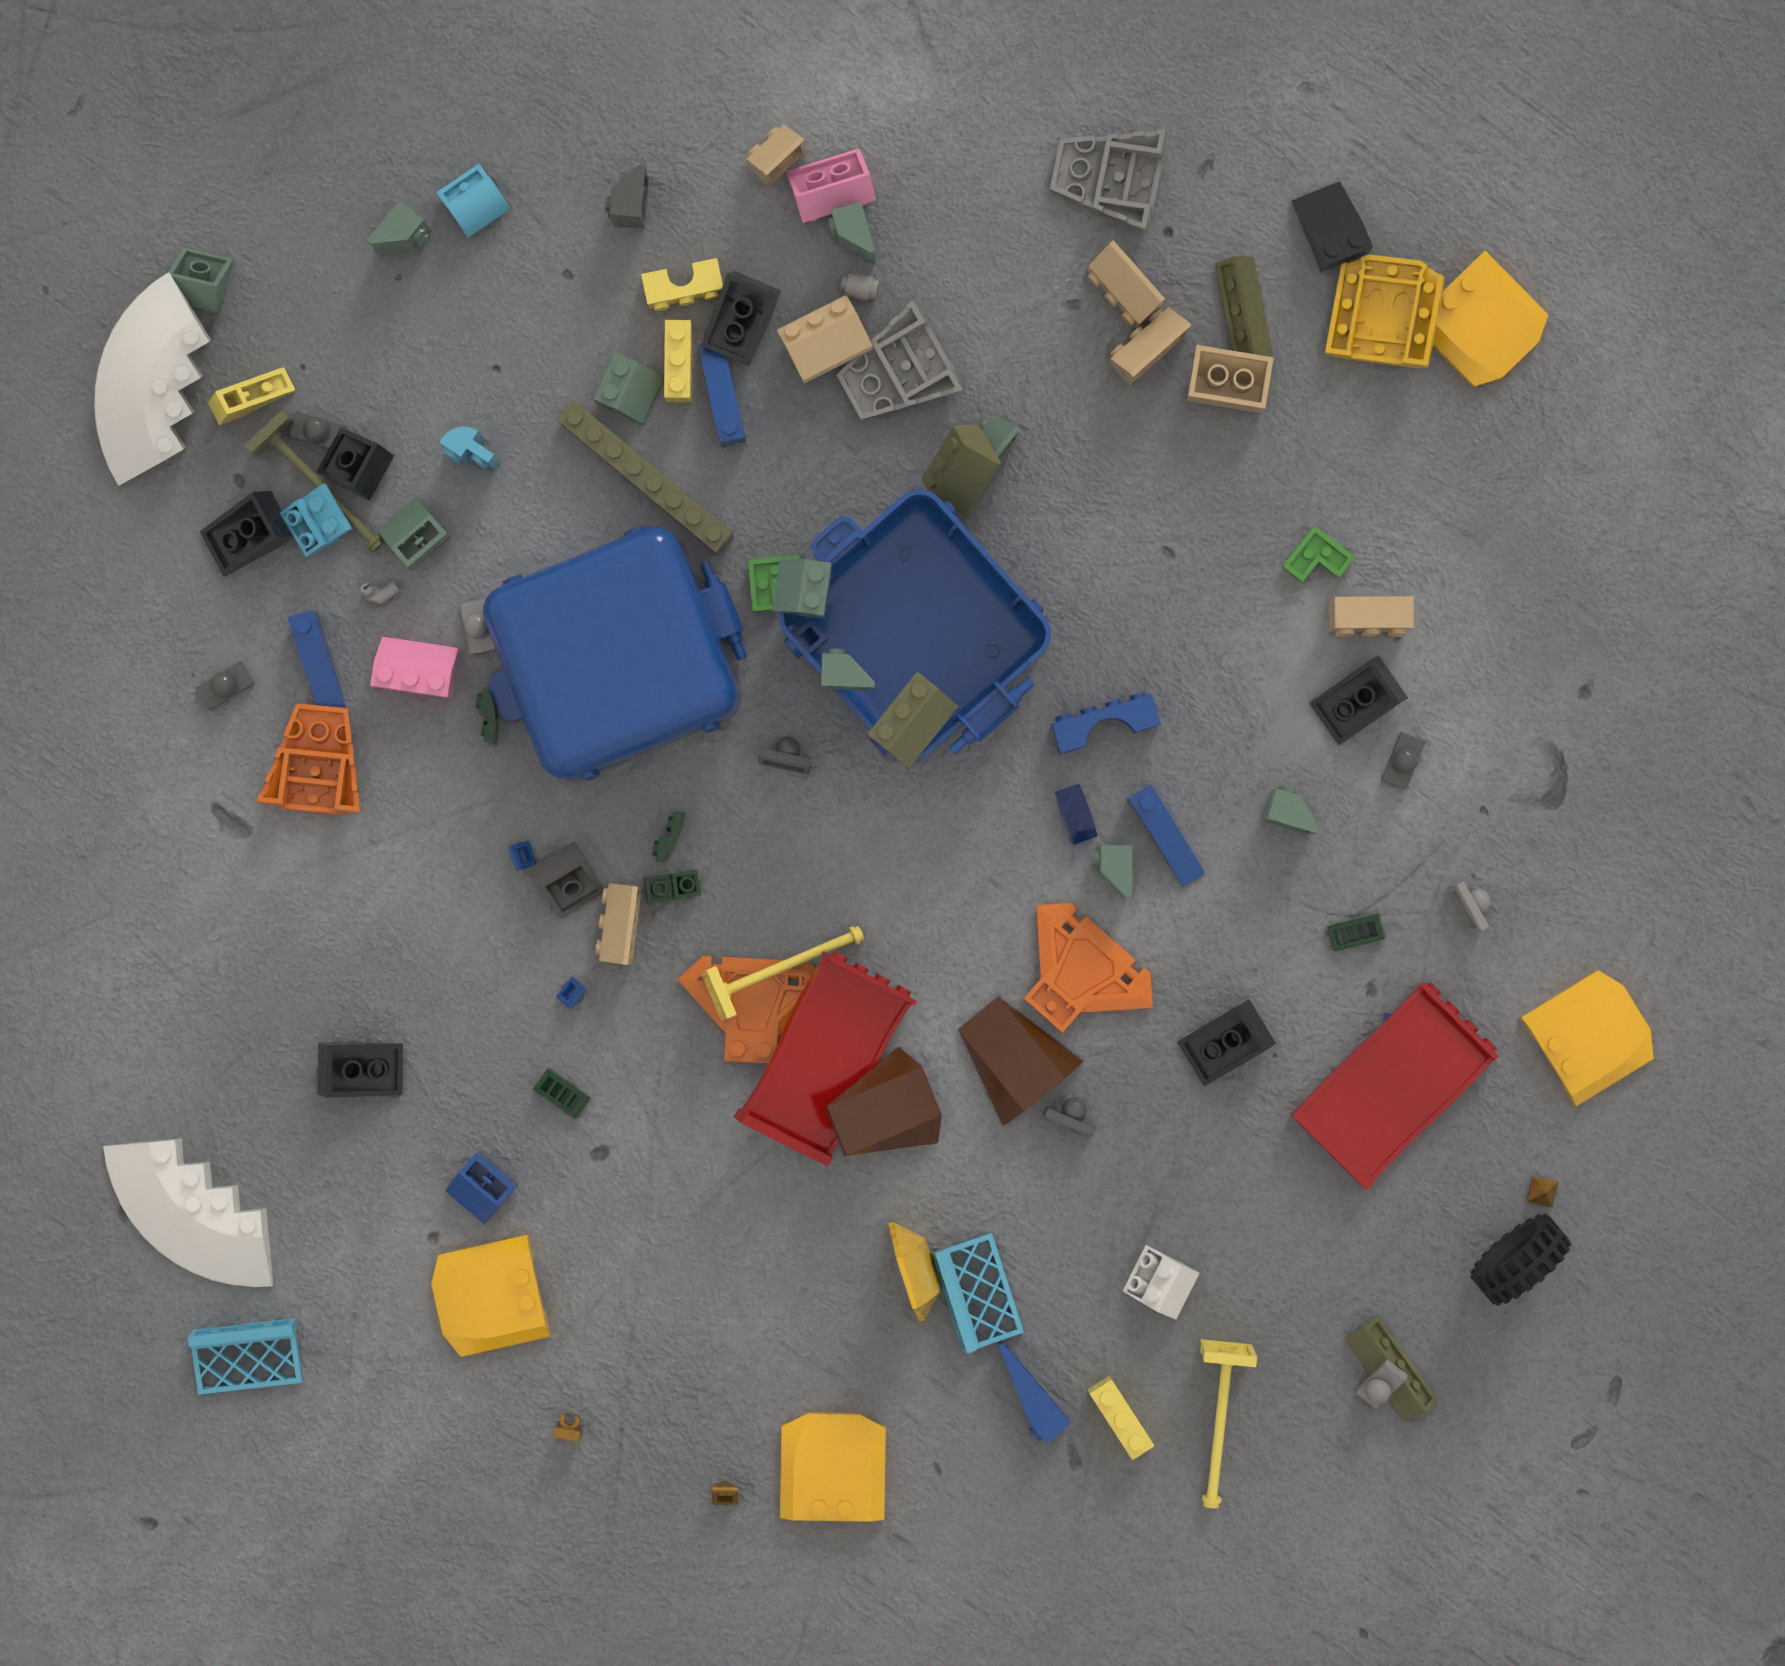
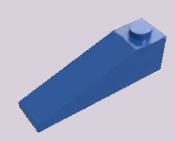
(722, 397)
(316, 659)
(1166, 835)
(1041, 1410)

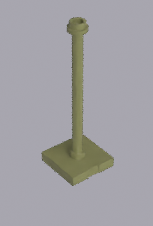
(272, 435)

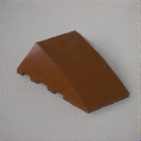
(1014, 1058)
(887, 1108)

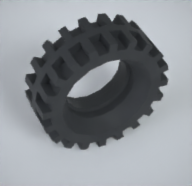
(1520, 1259)

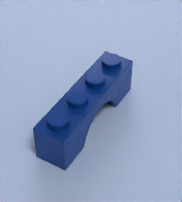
(1137, 714)

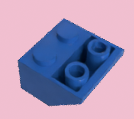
(481, 1187)

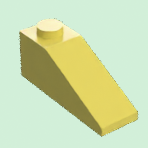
(250, 395)

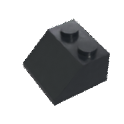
(355, 463)

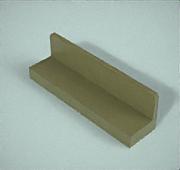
(1243, 306)
(1373, 1346)

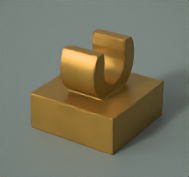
(568, 1431)

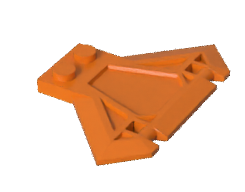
(1082, 970)
(759, 1008)

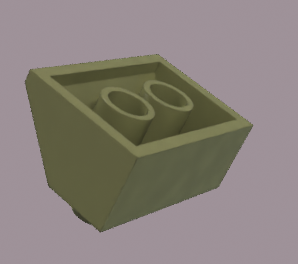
(962, 468)
(913, 720)

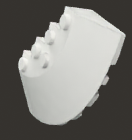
(143, 380)
(188, 1217)

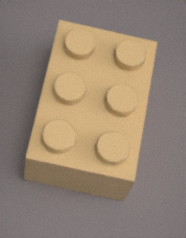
(1371, 615)

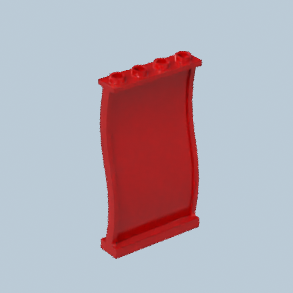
(823, 1050)
(1395, 1084)

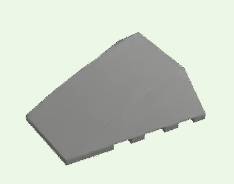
(1112, 173)
(901, 369)

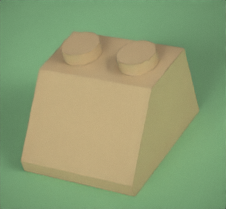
(776, 154)

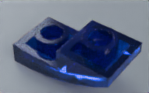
(1076, 814)

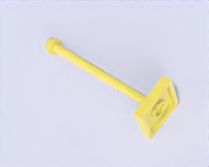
(721, 992)
(1227, 1355)

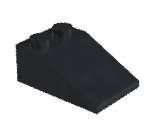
(1332, 226)
(740, 317)
(246, 532)
(1358, 700)
(1226, 1042)
(359, 1069)

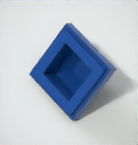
(521, 855)
(572, 993)

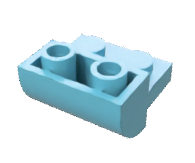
(473, 200)
(465, 444)
(316, 521)

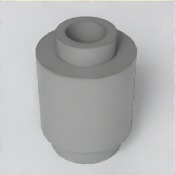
(859, 286)

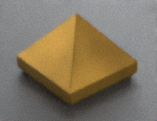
(1542, 1191)
(725, 1493)

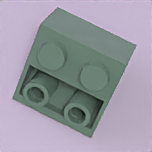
(414, 534)

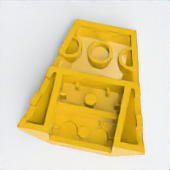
(916, 1269)

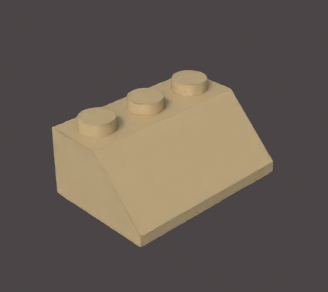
(1124, 285)
(825, 339)
(1149, 344)
(1229, 379)
(619, 923)

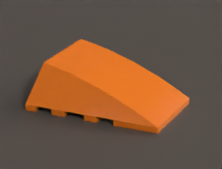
(314, 764)

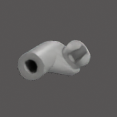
(379, 595)

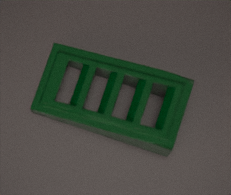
(1377, 922)
(549, 1073)

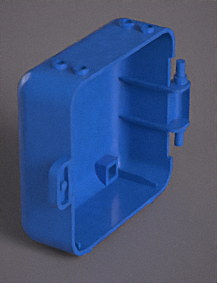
(925, 601)
(614, 653)

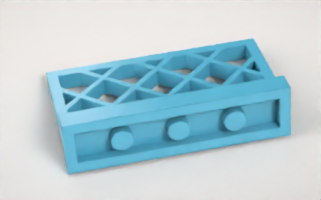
(957, 1303)
(239, 1335)

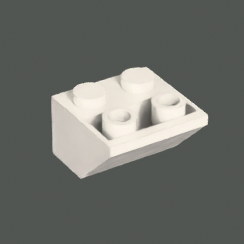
(1160, 1282)

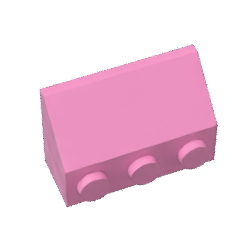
(830, 185)
(415, 667)

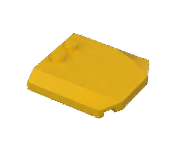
(1385, 312)
(1486, 322)
(1591, 1035)
(489, 1296)
(832, 1468)

